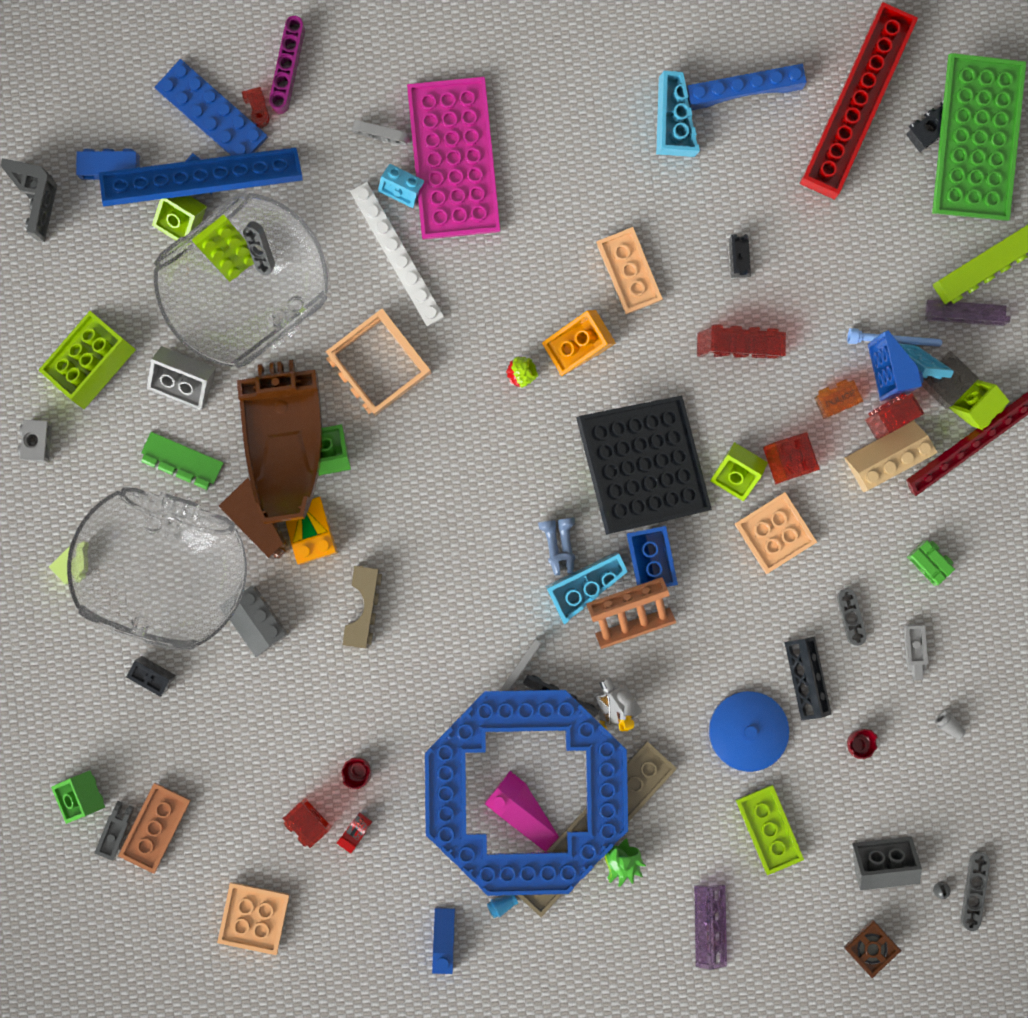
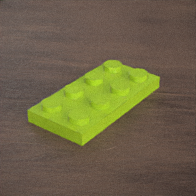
(224, 248)
(769, 829)

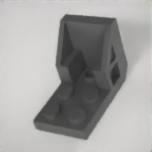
(39, 188)

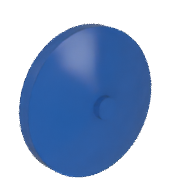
(749, 731)

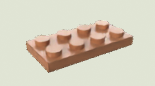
(154, 828)

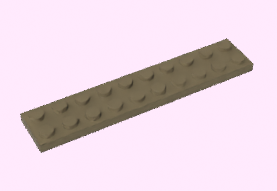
(645, 775)

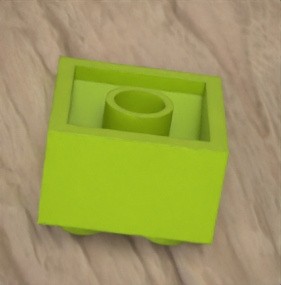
(178, 216)
(980, 404)
(739, 471)

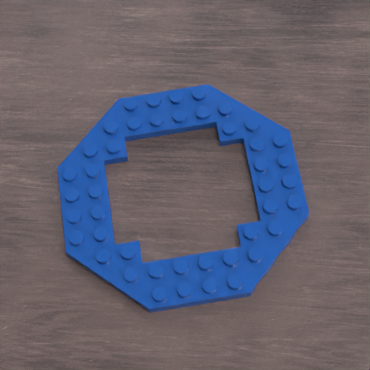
(536, 871)

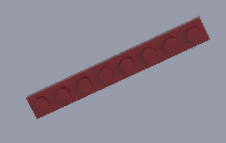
(968, 446)

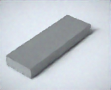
(521, 665)

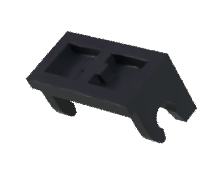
(739, 256)
(150, 676)

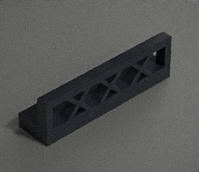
(812, 678)

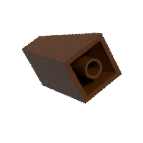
(242, 511)

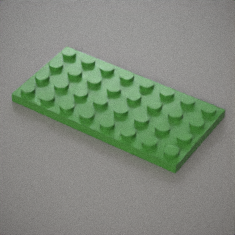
(979, 137)

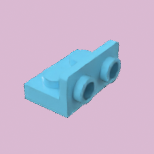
(400, 185)

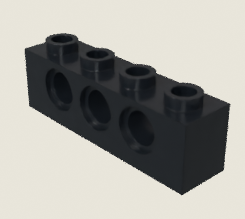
(920, 135)

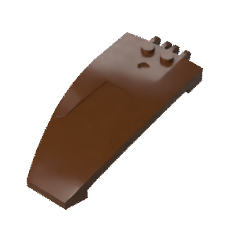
(282, 440)

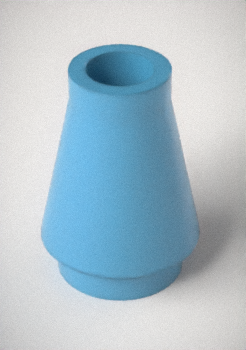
(501, 905)

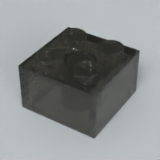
(949, 390)

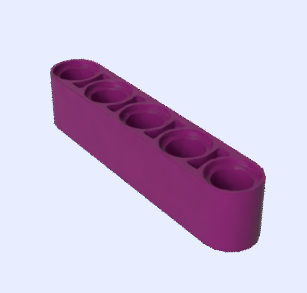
(287, 55)

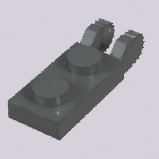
(113, 833)

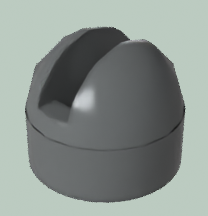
(938, 892)

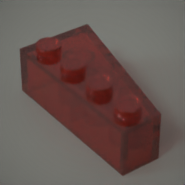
(741, 342)

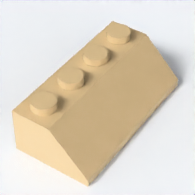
(890, 455)

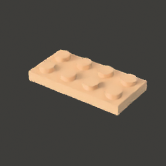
(629, 270)

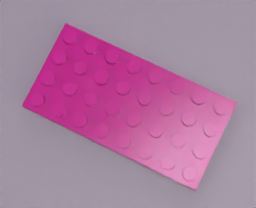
(453, 158)

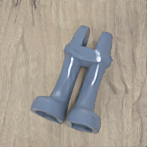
(564, 526)

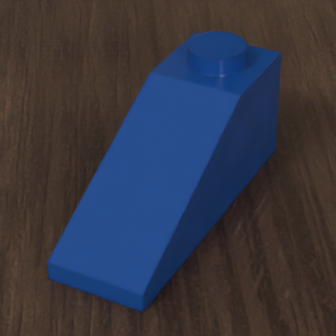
(443, 941)

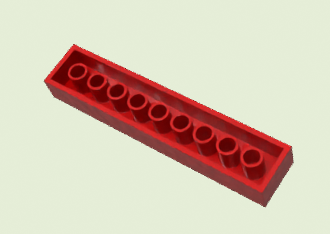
(858, 100)

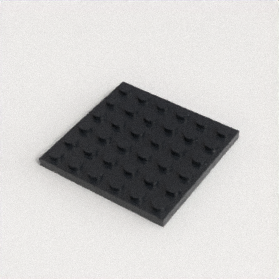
(643, 464)

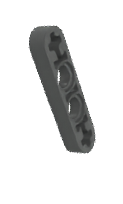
(979, 891)

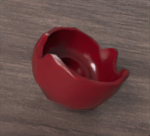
(862, 743)
(356, 773)

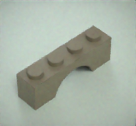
(358, 633)

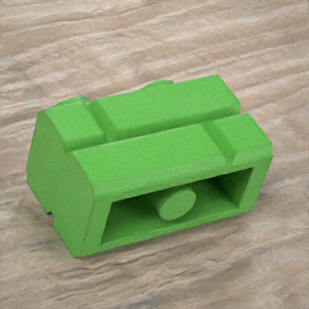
(931, 562)

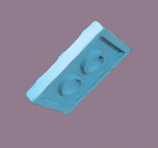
(926, 363)

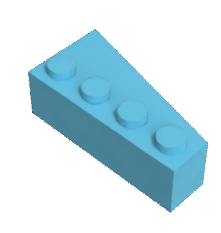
(674, 121)
(585, 585)

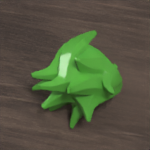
(624, 862)

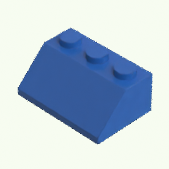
(652, 556)

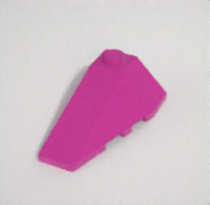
(521, 810)

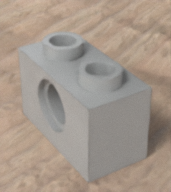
(41, 450)

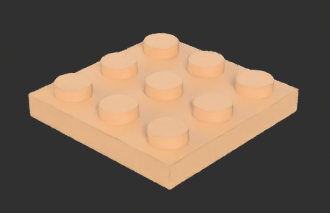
(775, 533)
(253, 918)

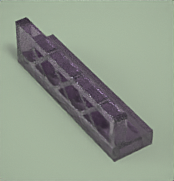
(966, 313)
(706, 926)

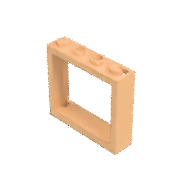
(402, 341)

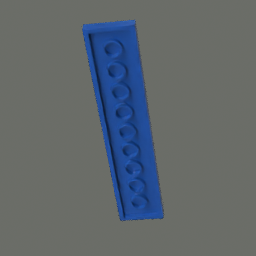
(199, 176)

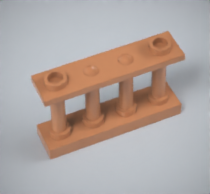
(628, 599)

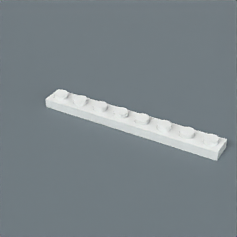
(397, 254)

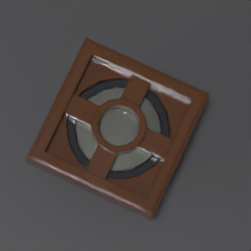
(871, 947)

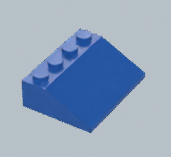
(893, 367)

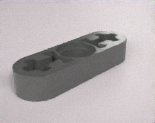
(255, 235)
(849, 633)

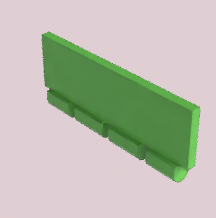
(186, 460)

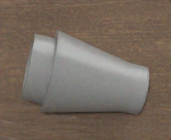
(949, 724)

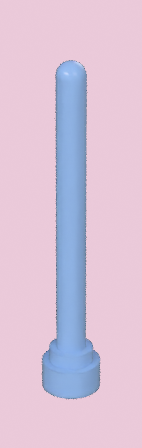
(855, 336)

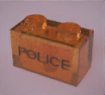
(838, 399)

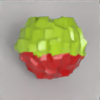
(521, 371)

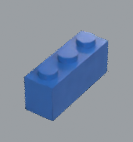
(92, 162)

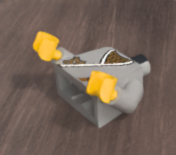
(616, 705)

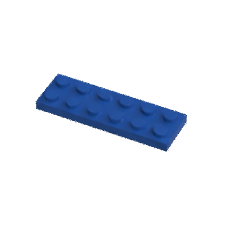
(210, 110)

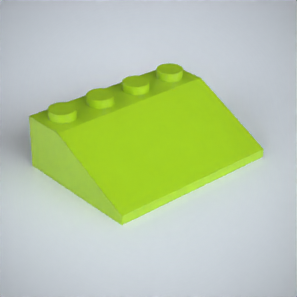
(87, 360)

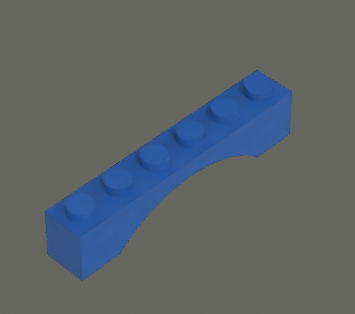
(769, 81)

